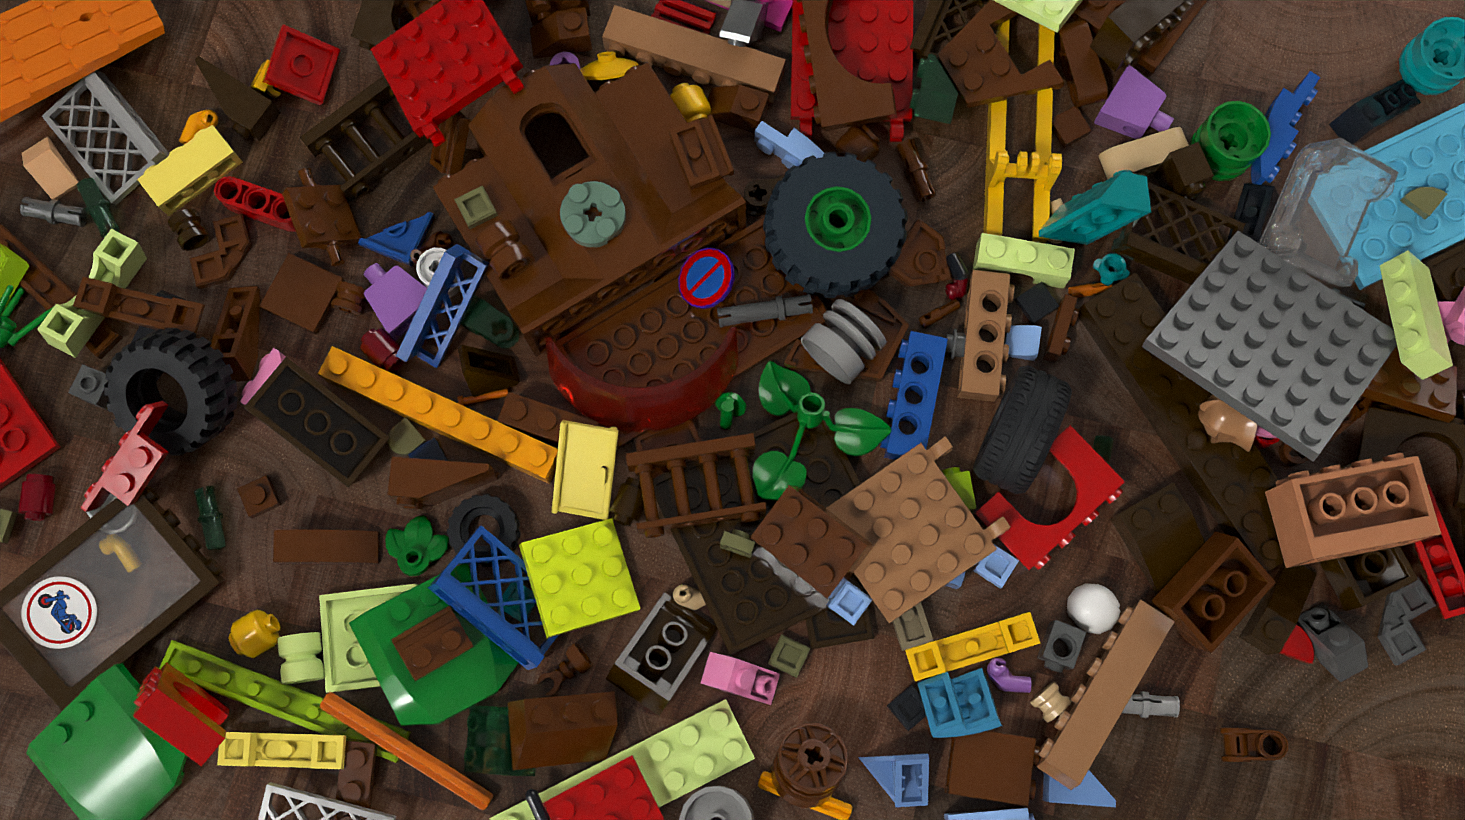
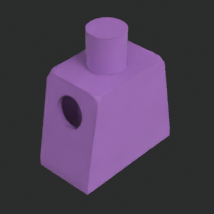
(1134, 106)
(393, 297)

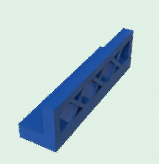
(431, 306)

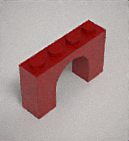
(1094, 484)
(181, 713)

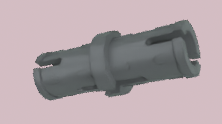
(53, 211)

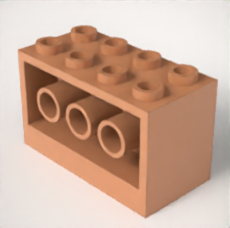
(1351, 509)

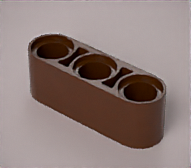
(1080, 64)

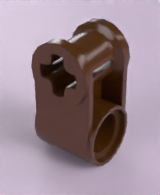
(1247, 745)

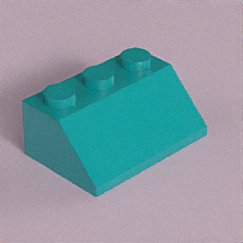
(1100, 209)

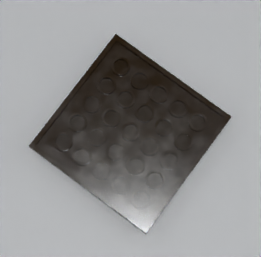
(756, 594)

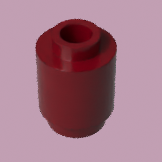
(381, 350)
(37, 497)

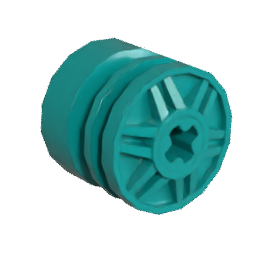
(1439, 42)

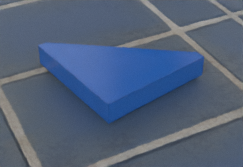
(400, 239)

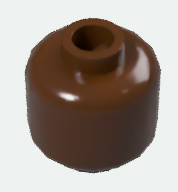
(859, 142)

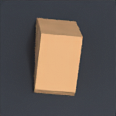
(49, 169)

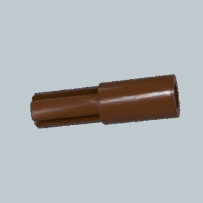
(938, 313)

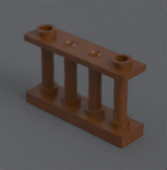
(707, 454)

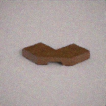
(220, 265)

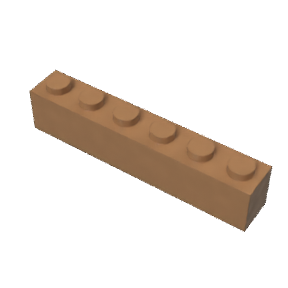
(691, 53)
(1104, 695)

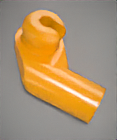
(196, 123)

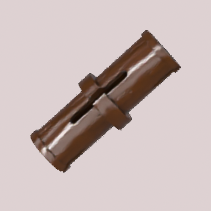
(916, 170)

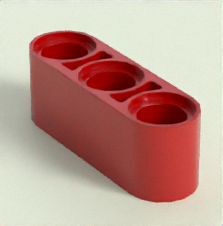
(247, 199)

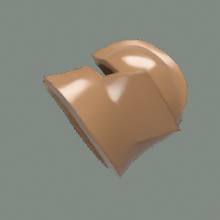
(1226, 423)

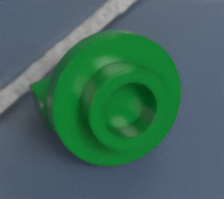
(730, 405)

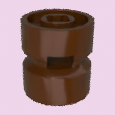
(502, 246)

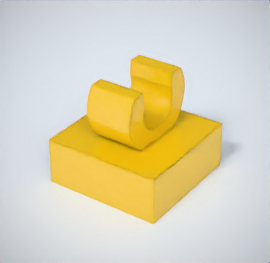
(260, 86)

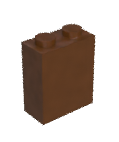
(992, 767)

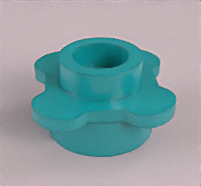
(1113, 262)

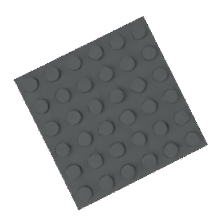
(1273, 344)

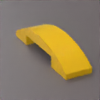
(972, 646)

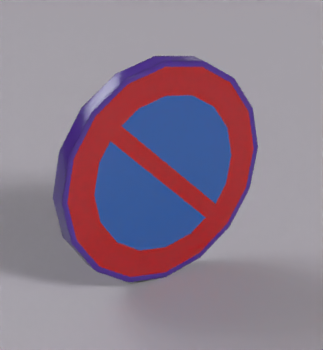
(706, 278)

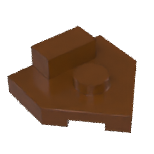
(921, 258)

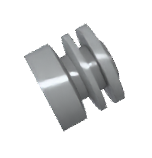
(848, 336)

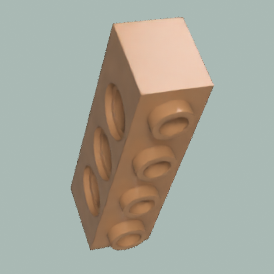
(972, 382)

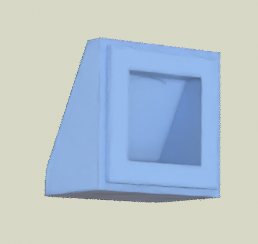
(1023, 341)

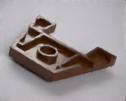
(982, 66)
(884, 317)

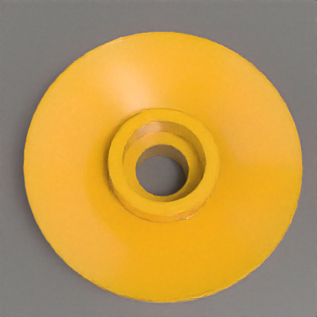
(607, 67)

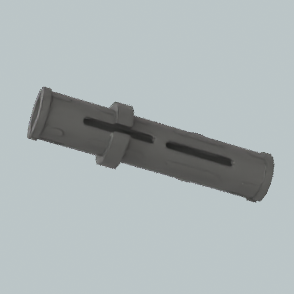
(765, 310)

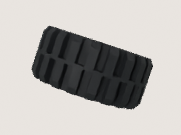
(197, 370)

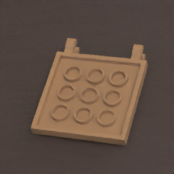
(917, 530)

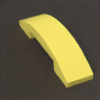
(282, 750)

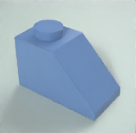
(1089, 792)

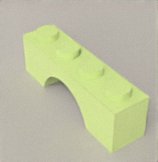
(114, 262)

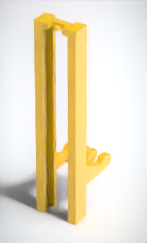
(1042, 164)

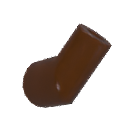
(436, 240)

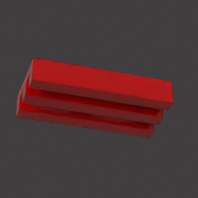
(687, 8)

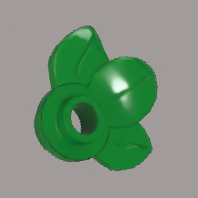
(416, 541)

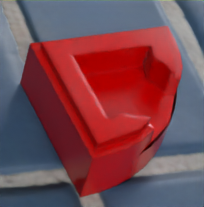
(1299, 646)

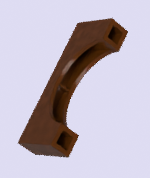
(840, 95)

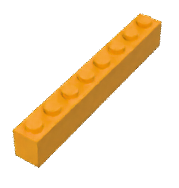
(440, 414)

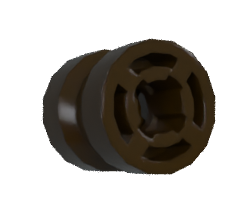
(189, 230)

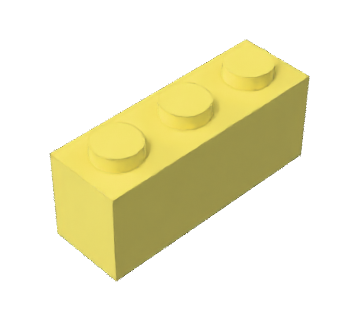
(189, 170)

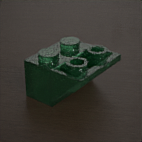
(936, 94)
(490, 743)

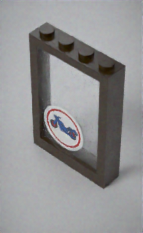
(103, 595)

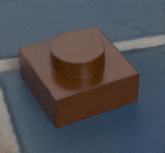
(259, 496)

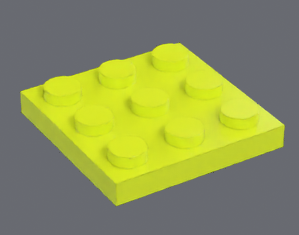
(579, 577)

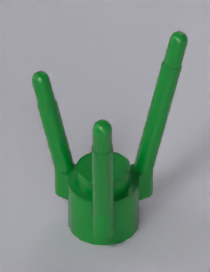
(7, 326)

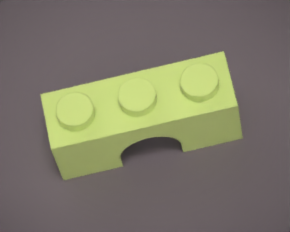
(1011, 255)

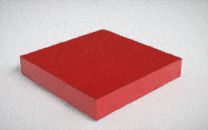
(301, 65)

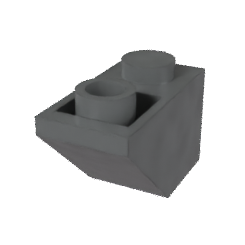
(744, 22)
(1334, 642)

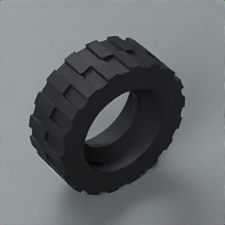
(478, 506)

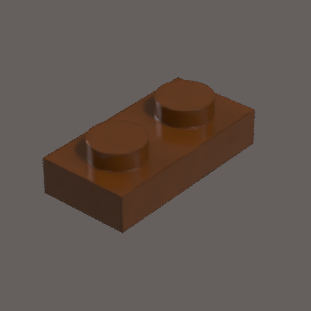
(1058, 341)

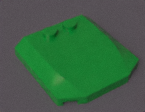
(447, 689)
(104, 756)

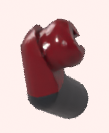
(960, 277)

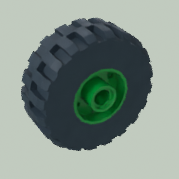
(839, 193)

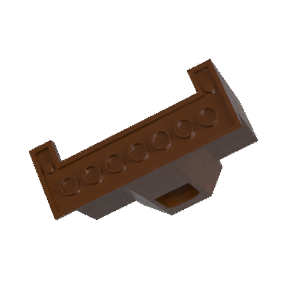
(629, 149)

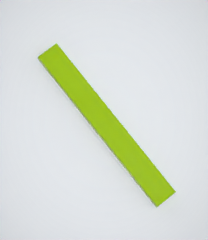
(263, 693)

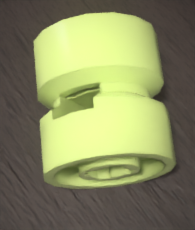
(300, 657)

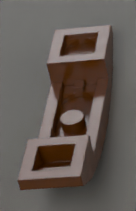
(137, 307)

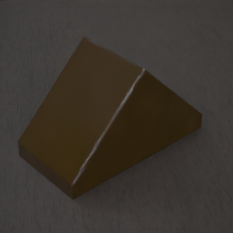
(487, 370)

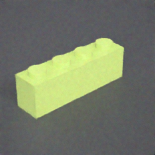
(1415, 315)

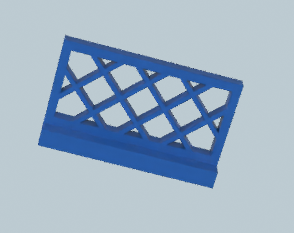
(481, 614)

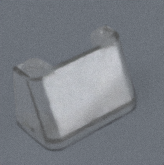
(1325, 207)

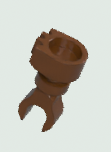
(577, 661)

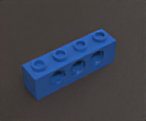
(931, 352)

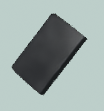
(1255, 209)

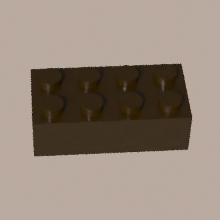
(316, 422)

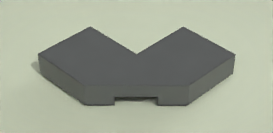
(1395, 628)

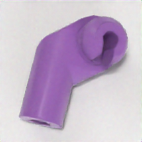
(1005, 680)

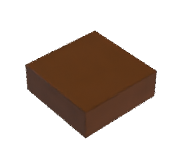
(1070, 126)

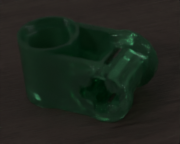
(486, 321)

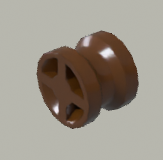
(348, 298)

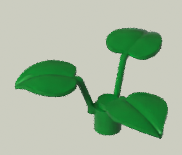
(783, 390)

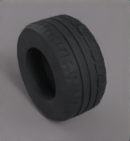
(1023, 429)

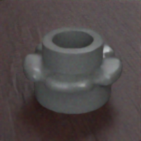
(955, 344)

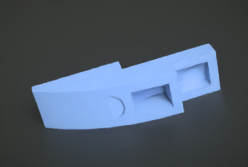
(790, 149)

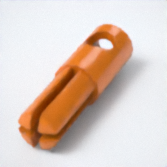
(1087, 289)

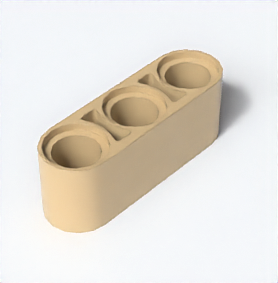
(1143, 154)

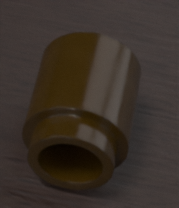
(628, 503)

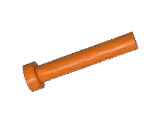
(488, 396)

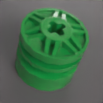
(1232, 138)

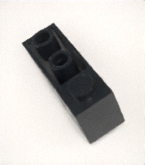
(1375, 112)

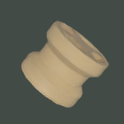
(1050, 701)

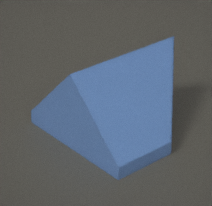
(902, 777)

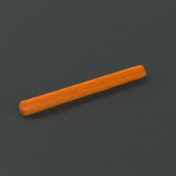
(406, 751)

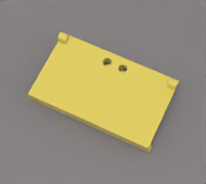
(580, 480)

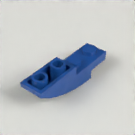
(1282, 118)

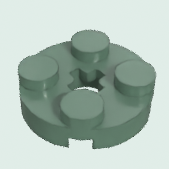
(582, 198)

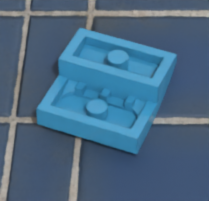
(959, 704)

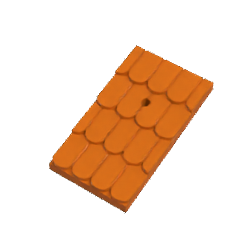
(62, 41)

